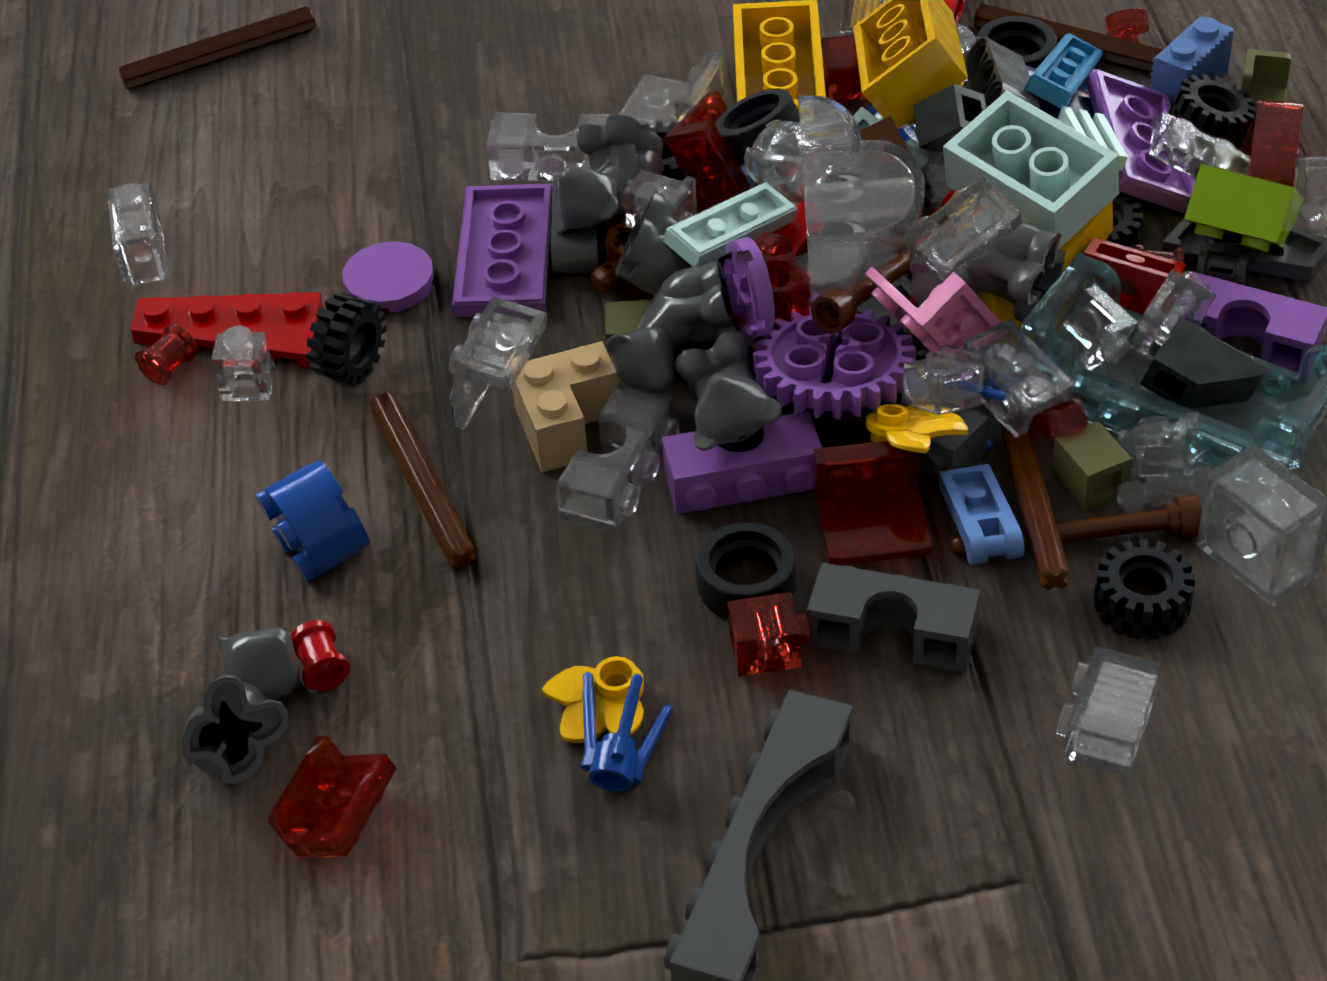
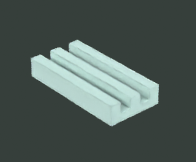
(1096, 129)

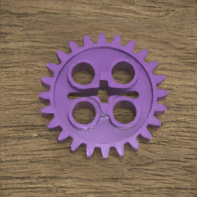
(866, 367)

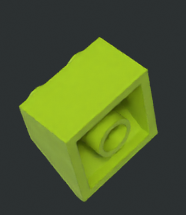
(1242, 207)

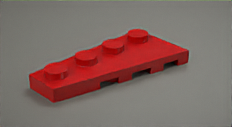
(281, 316)

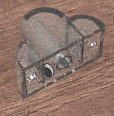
(855, 195)

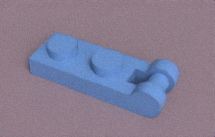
(981, 513)

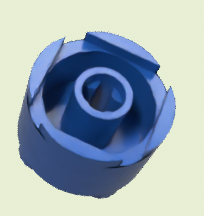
(313, 520)

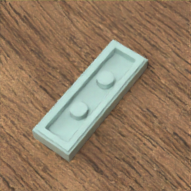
(745, 215)

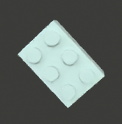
(1036, 164)

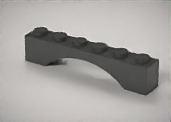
(800, 757)

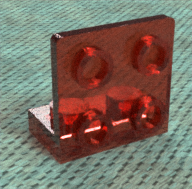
(704, 153)
(870, 503)

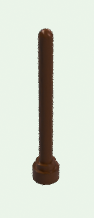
(838, 308)
(1178, 517)

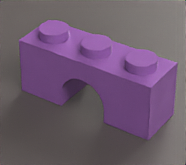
(1277, 322)
(721, 477)

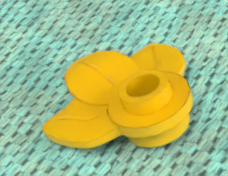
(912, 427)
(609, 699)

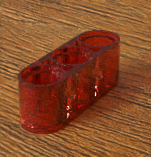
(1276, 141)

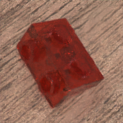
(330, 800)

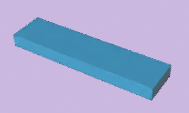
(1064, 70)

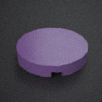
(389, 275)
(749, 287)

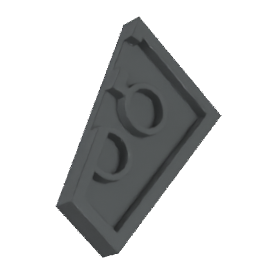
(1298, 259)

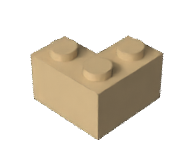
(559, 397)

